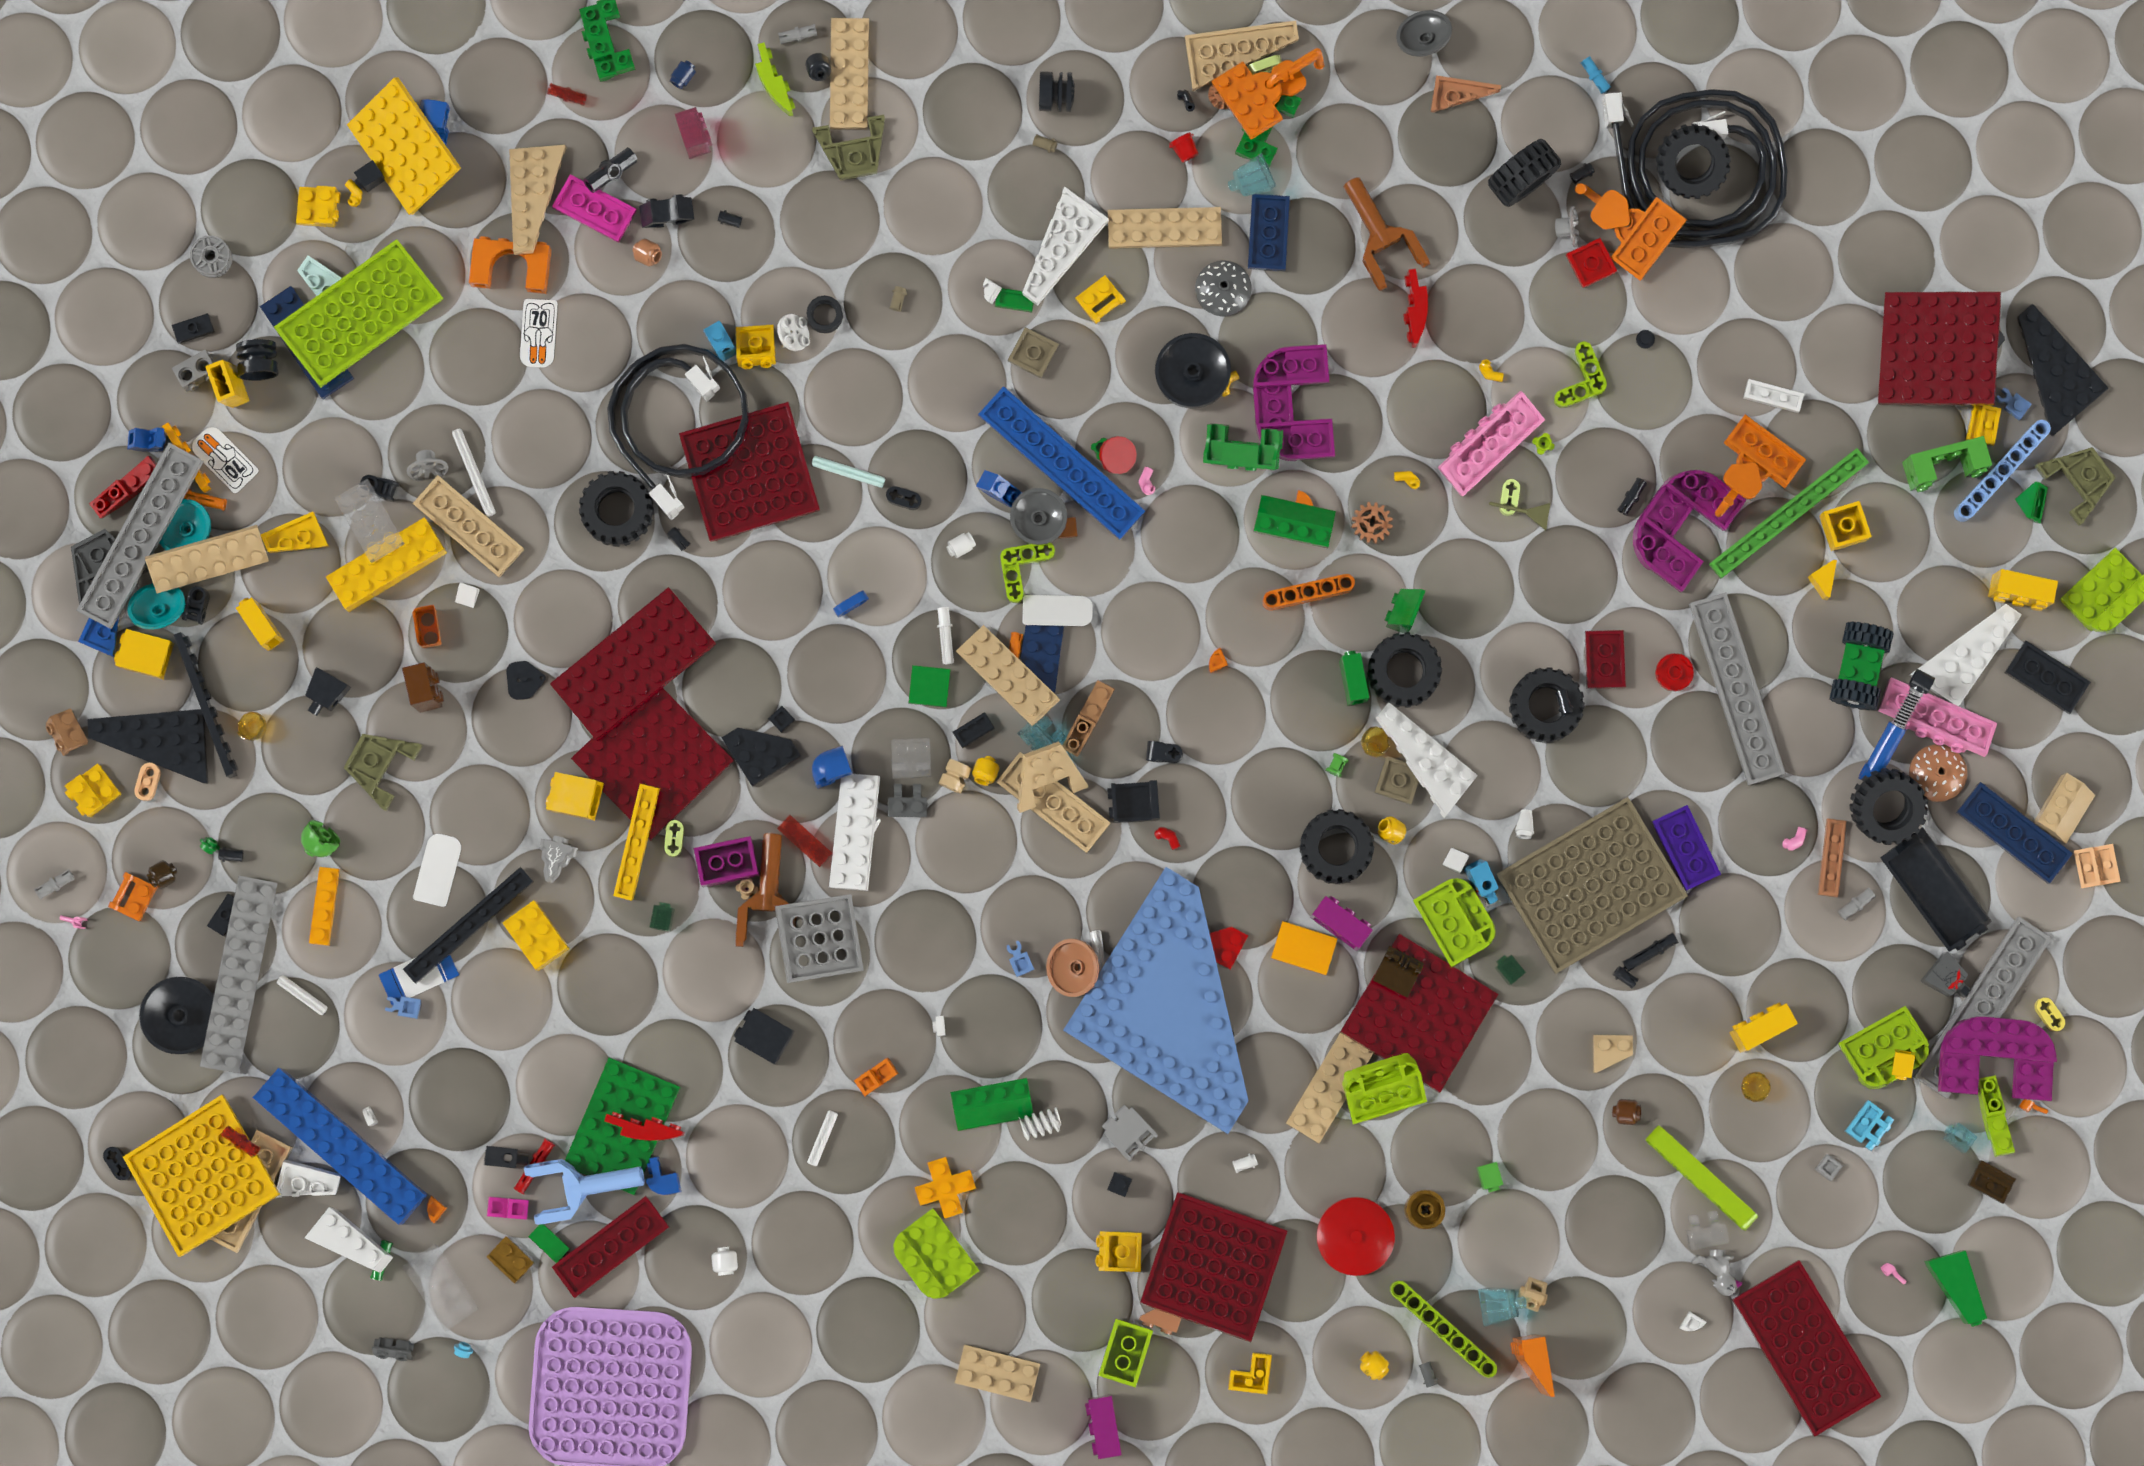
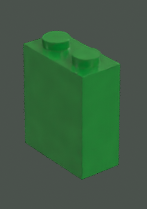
(1354, 678)

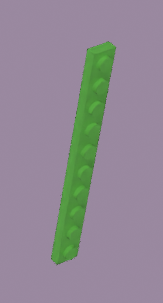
(1788, 513)

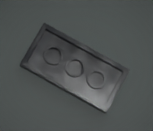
(2047, 677)

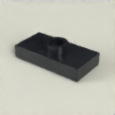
(193, 328)
(973, 730)
(221, 918)

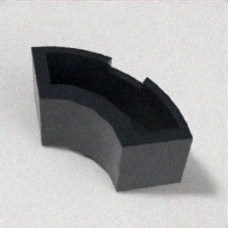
(657, 212)

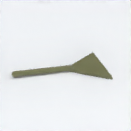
(1537, 514)

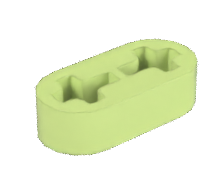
(1264, 65)
(1505, 496)
(669, 838)

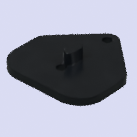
(529, 680)

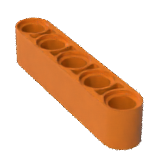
(1316, 586)

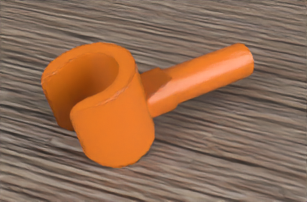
(2026, 1105)

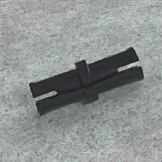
(1632, 496)

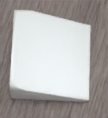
(467, 595)
(1455, 860)

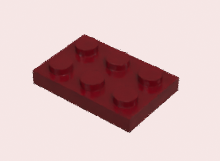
(1605, 659)

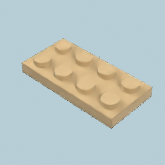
(997, 1373)

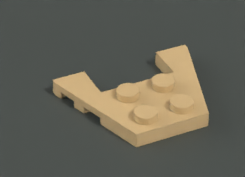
(1044, 767)

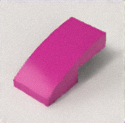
(507, 1208)

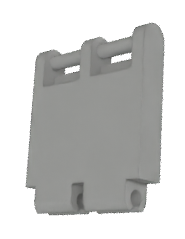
(1128, 1131)

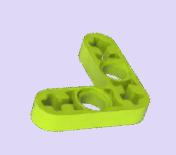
(1588, 384)
(1014, 566)

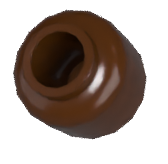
(1627, 1112)

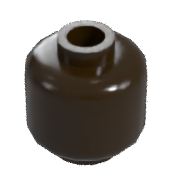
(161, 874)

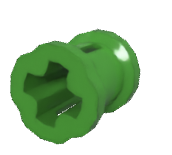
(1337, 765)

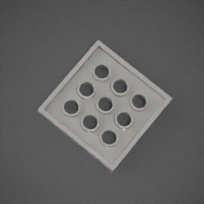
(808, 930)

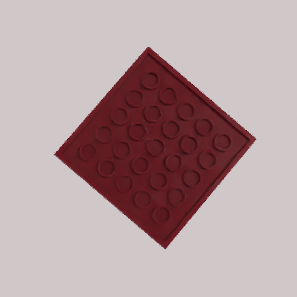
(1939, 348)
(760, 482)
(654, 748)
(1429, 1024)
(1213, 1267)

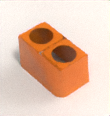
(417, 614)

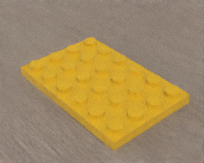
(404, 146)

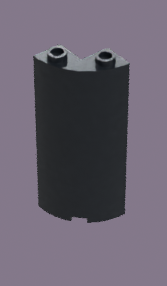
(1936, 890)

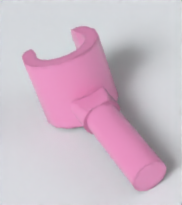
(76, 921)
(1889, 1269)

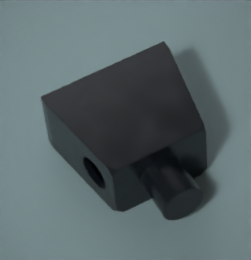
(325, 691)
(495, 1155)

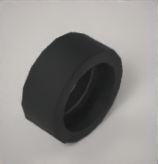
(824, 300)

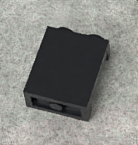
(1134, 802)
(763, 1035)

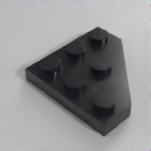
(759, 753)

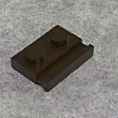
(1991, 1182)

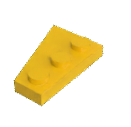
(295, 535)

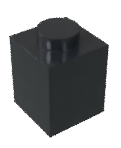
(369, 176)
(1119, 1184)

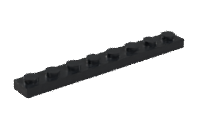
(209, 712)
(468, 925)

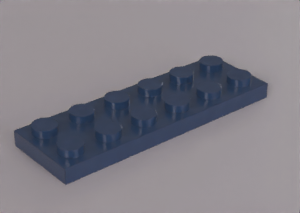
(280, 308)
(2014, 833)

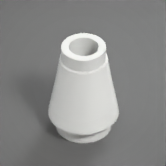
(1524, 826)

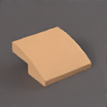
(2097, 866)

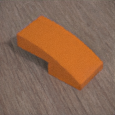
(876, 1077)

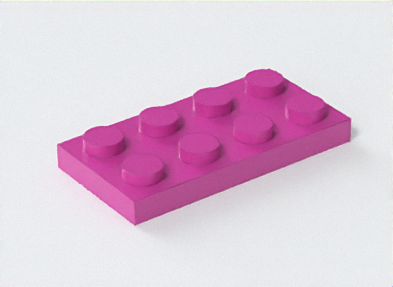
(594, 210)

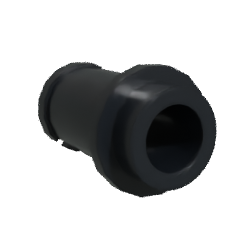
(1581, 173)
(729, 219)
(678, 538)
(1564, 702)
(230, 855)
(1624, 976)

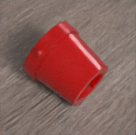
(1184, 147)

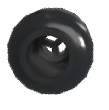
(818, 67)

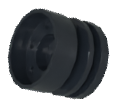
(1055, 91)
(257, 360)

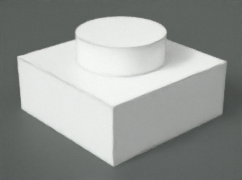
(939, 1026)

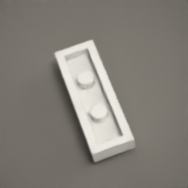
(1773, 396)

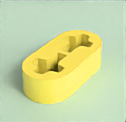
(2053, 1011)

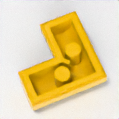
(1254, 1381)

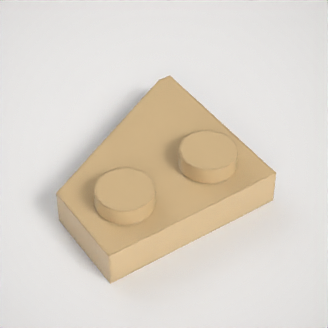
(1610, 1050)

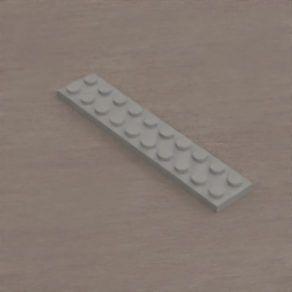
(140, 535)
(1737, 689)
(238, 974)
(1992, 988)

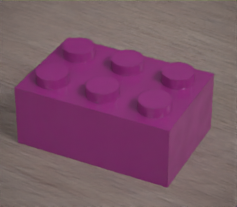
(726, 861)
(1342, 922)
(1103, 1427)

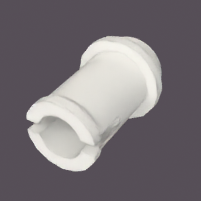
(1245, 1163)

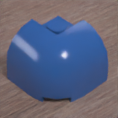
(437, 114)
(830, 766)

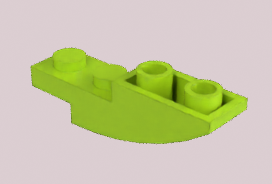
(774, 86)
(1994, 1117)

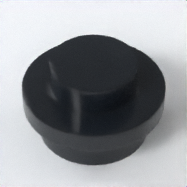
(1645, 339)

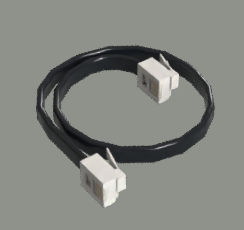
(706, 389)

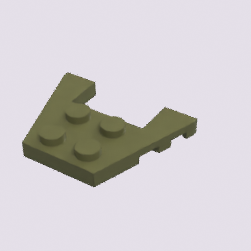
(856, 156)
(2086, 474)
(371, 760)

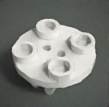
(799, 335)

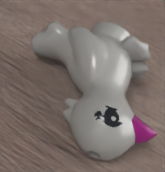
(1718, 1264)

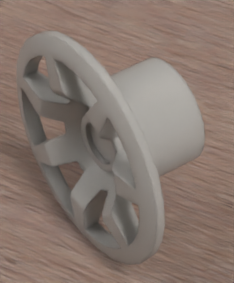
(1566, 226)
(426, 464)

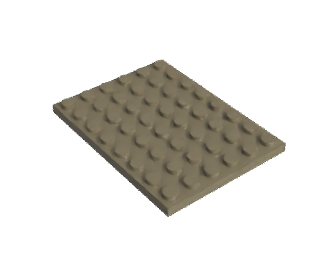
(1591, 885)

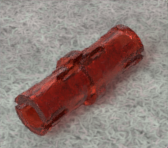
(567, 94)
(240, 1141)

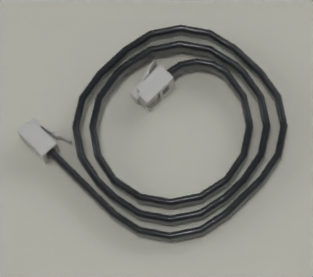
(1613, 115)

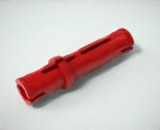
(539, 1156)

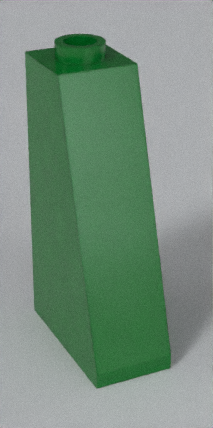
(1958, 1283)

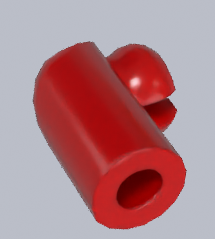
(1169, 835)

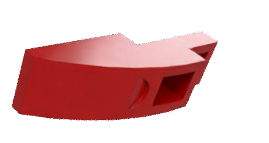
(1416, 315)
(123, 490)
(652, 1130)

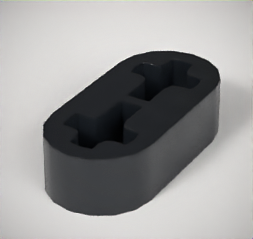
(905, 494)
(114, 1166)

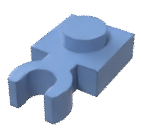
(2015, 405)
(1020, 962)
(407, 1007)

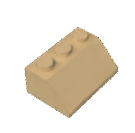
(2064, 807)

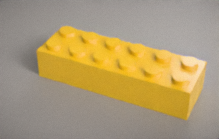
(364, 580)

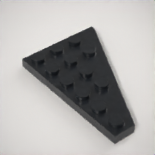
(2062, 376)
(165, 739)

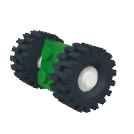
(1861, 665)

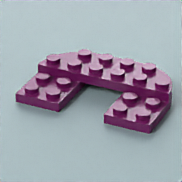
(1274, 401)
(1665, 515)
(2001, 1038)

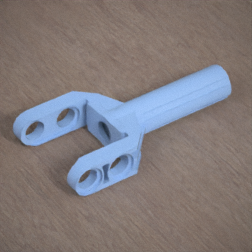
(579, 1186)

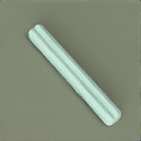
(848, 471)

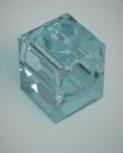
(1965, 1143)

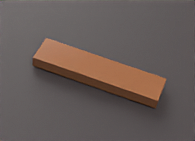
(1832, 857)

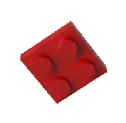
(1591, 263)

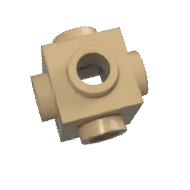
(1534, 1292)

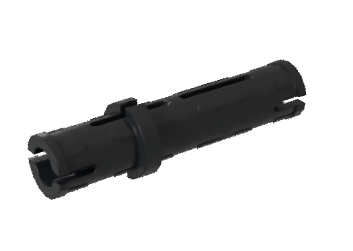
(1646, 954)

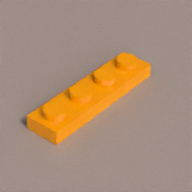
(173, 434)
(324, 906)

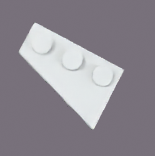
(302, 1179)

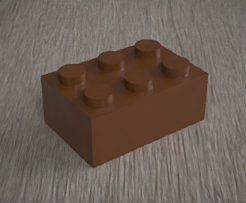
(422, 687)

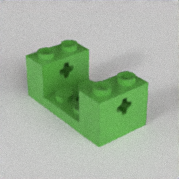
(1972, 454)

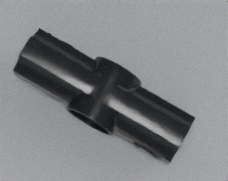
(618, 164)

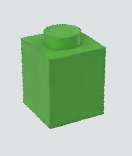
(1490, 1176)

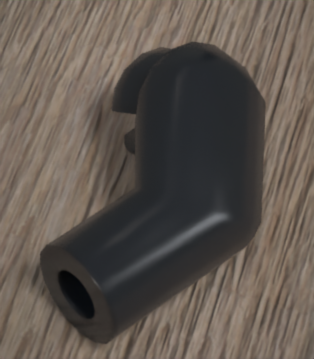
(1186, 97)

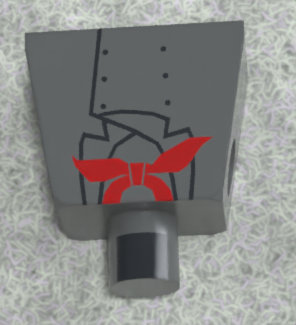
(1947, 976)

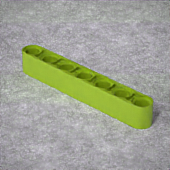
(1701, 1178)
(1452, 1331)

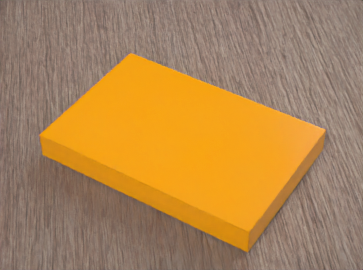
(1304, 948)

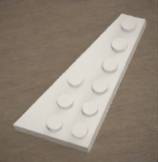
(1066, 238)
(1966, 658)
(1429, 761)

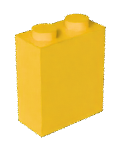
(226, 384)
(259, 623)
(144, 654)
(574, 796)

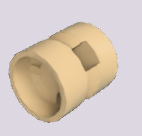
(955, 776)

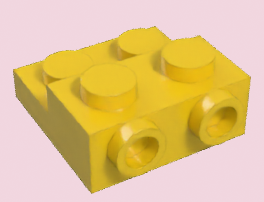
(318, 206)
(755, 346)
(92, 791)
(1119, 1251)

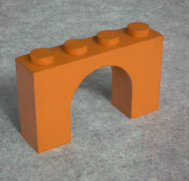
(488, 251)

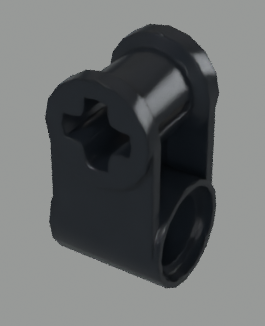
(383, 487)
(197, 607)
(1160, 751)

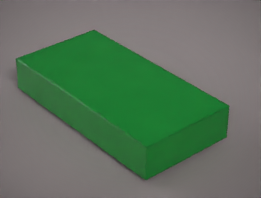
(1013, 300)
(549, 1242)

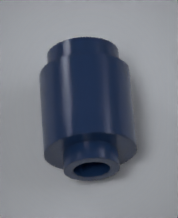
(682, 74)

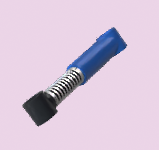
(1894, 731)

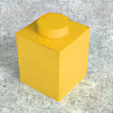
(1903, 1064)

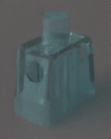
(1252, 177)
(1499, 1305)

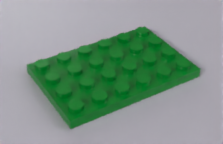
(630, 1093)

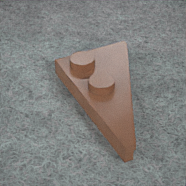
(1454, 91)

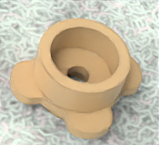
(747, 883)

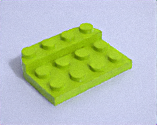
(2106, 593)
(1456, 919)
(1874, 1048)
(1383, 1087)
(933, 1256)

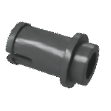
(1428, 1374)

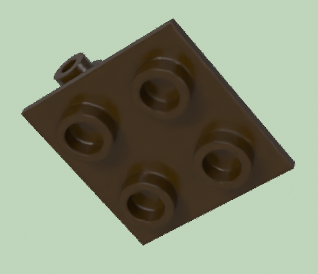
(1398, 971)

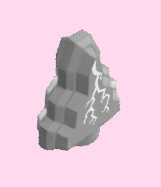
(556, 855)

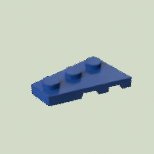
(100, 637)

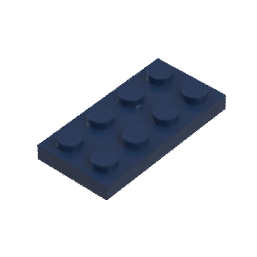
(1268, 232)
(1042, 652)

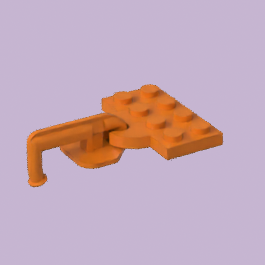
(1252, 101)
(1648, 230)
(1758, 459)

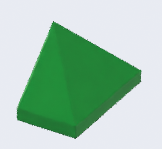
(2033, 501)

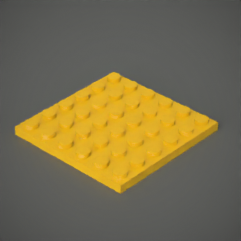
(199, 1178)

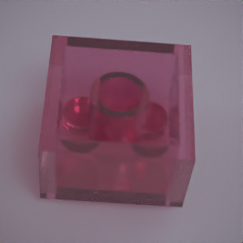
(691, 129)

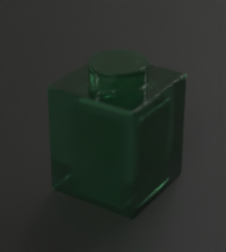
(662, 917)
(1509, 969)

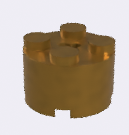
(1423, 1198)

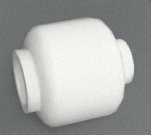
(724, 1261)

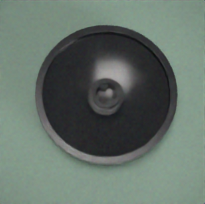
(1193, 370)
(176, 1015)

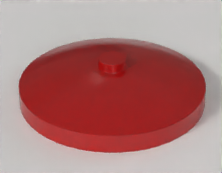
(1355, 1236)

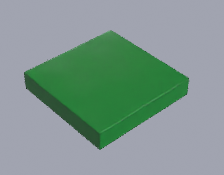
(929, 686)

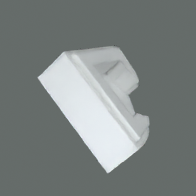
(991, 290)
(369, 1116)
(1692, 1322)

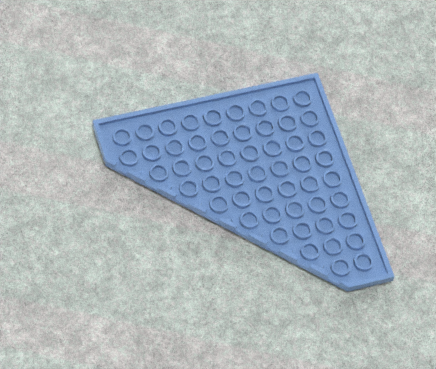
(1165, 1008)

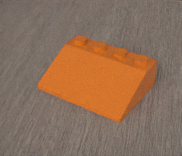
(1533, 1356)

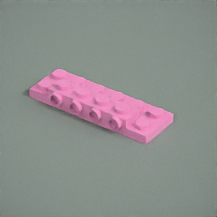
(1490, 442)
(1941, 720)

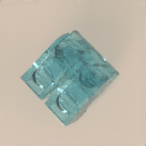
(1038, 735)

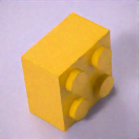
(1845, 526)

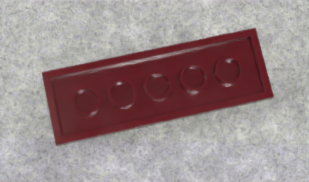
(610, 1247)

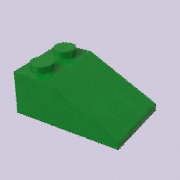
(1404, 610)

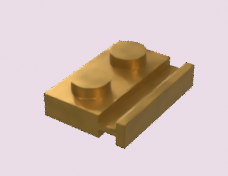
(510, 1259)

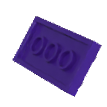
(1686, 847)

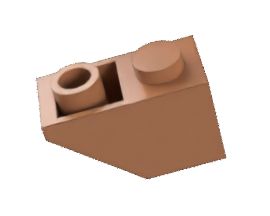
(1167, 1322)

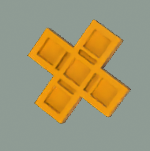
(945, 1187)

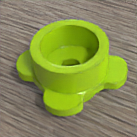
(1548, 443)

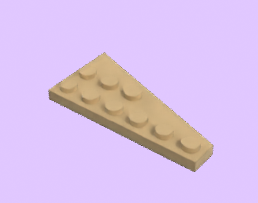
(1219, 51)
(532, 184)

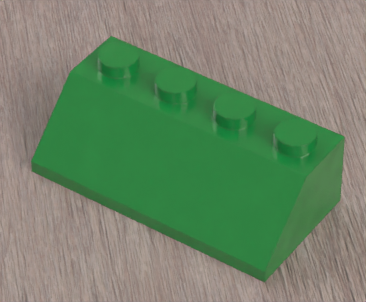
(1294, 521)
(992, 1104)

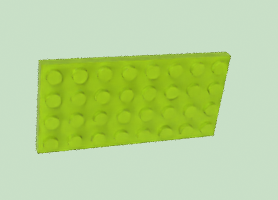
(358, 313)

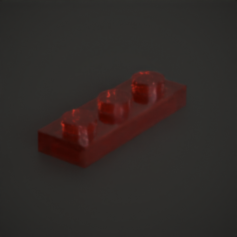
(804, 841)

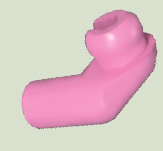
(1145, 483)
(1797, 841)

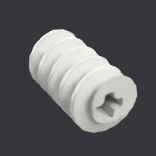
(1041, 1124)

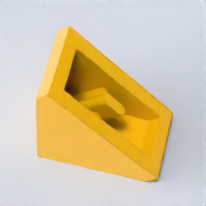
(1823, 579)

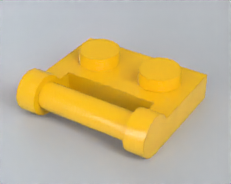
(1097, 294)

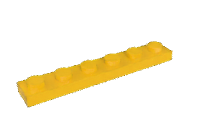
(636, 842)

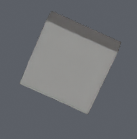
(1828, 1167)

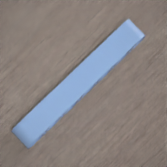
(2008, 464)

